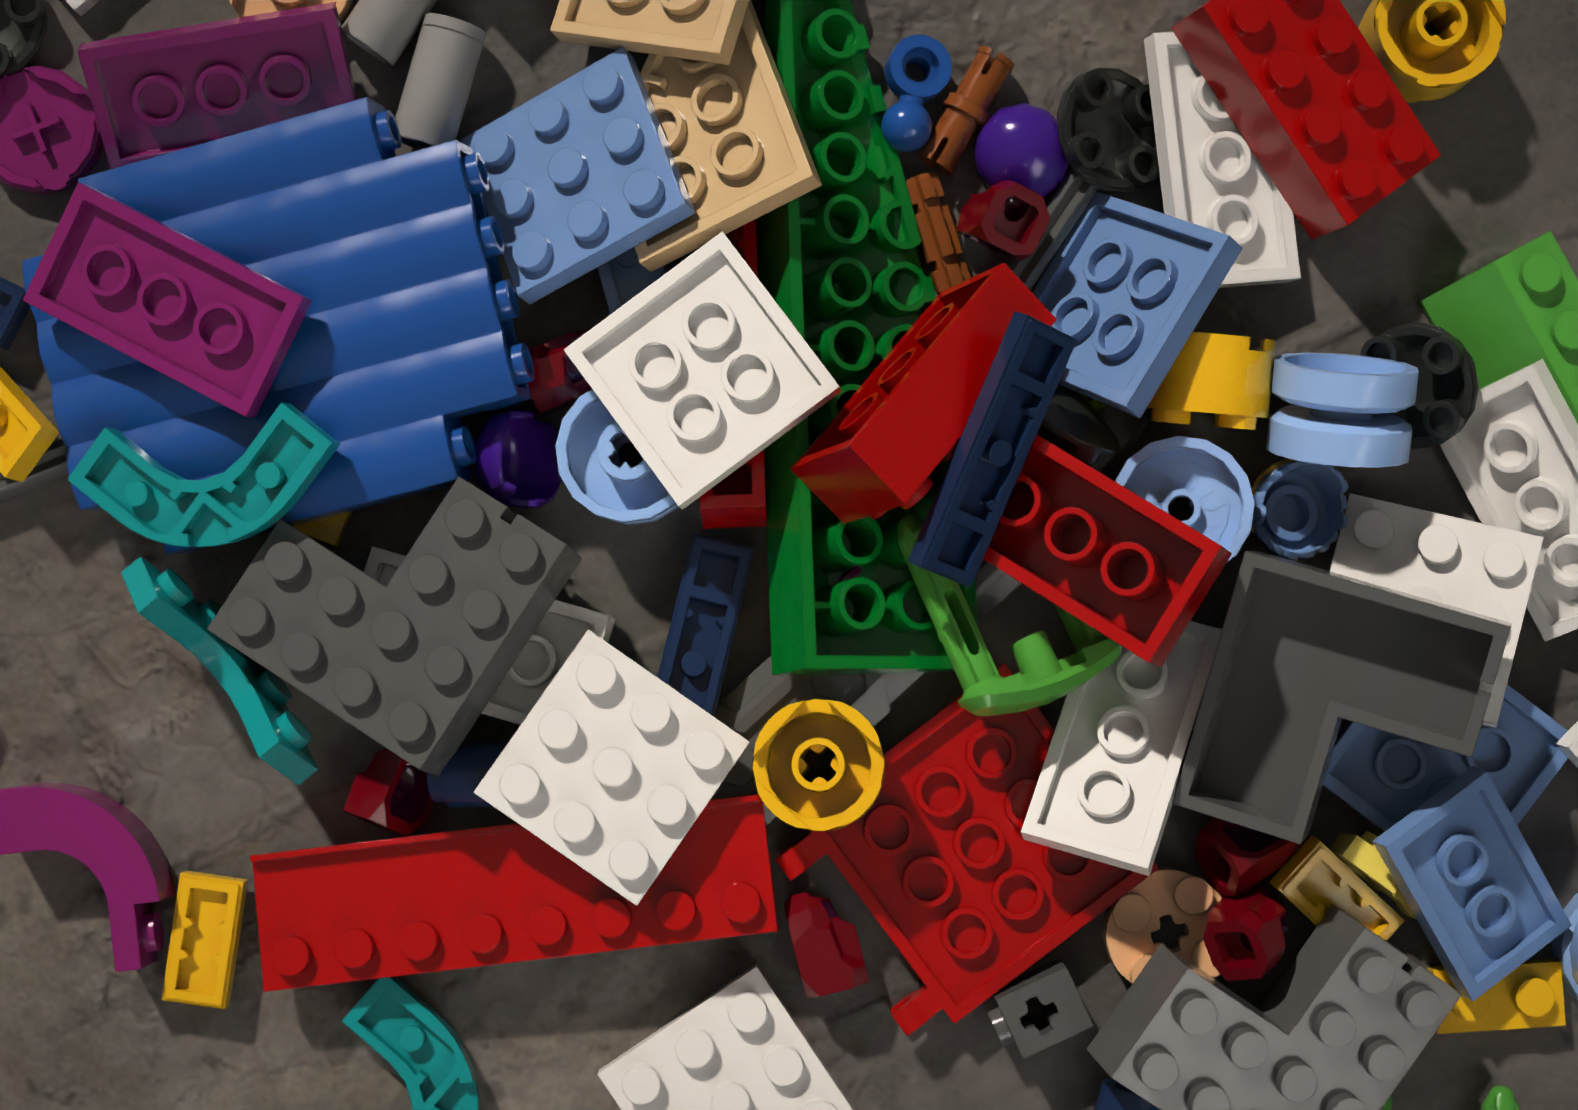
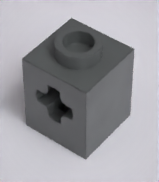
(1064, 1015)

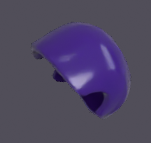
(1021, 147)
(517, 459)

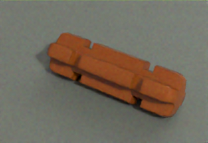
(937, 232)

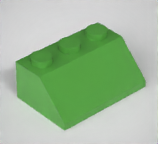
(1516, 315)

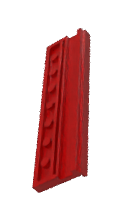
(498, 900)

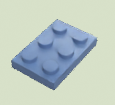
(1472, 883)

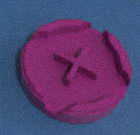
(46, 131)

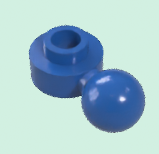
(907, 123)

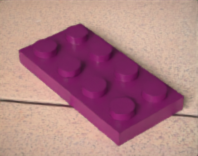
(214, 79)
(167, 300)

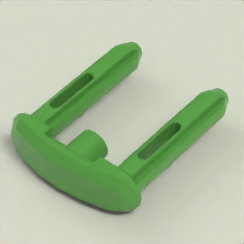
(1041, 673)

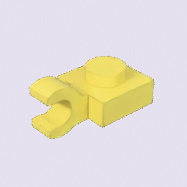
(1365, 861)

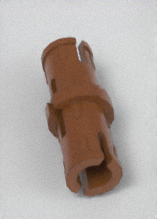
(965, 110)

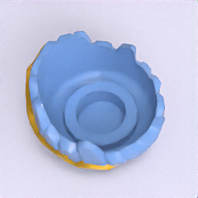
(1298, 508)

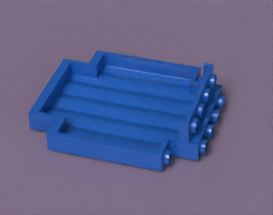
(399, 324)

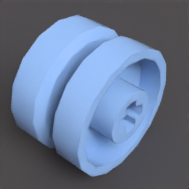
(1342, 409)
(593, 472)
(1202, 474)

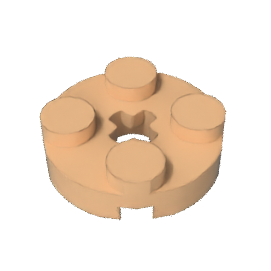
(1137, 915)

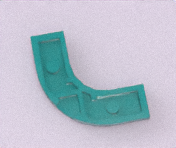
(211, 510)
(257, 695)
(417, 1046)

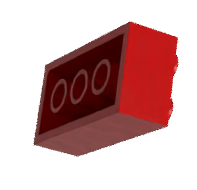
(1309, 103)
(915, 400)
(1104, 553)

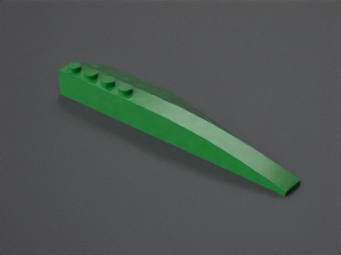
(852, 287)

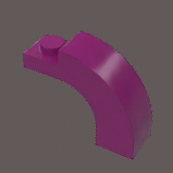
(110, 844)

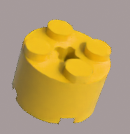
(1433, 65)
(1217, 378)
(781, 767)

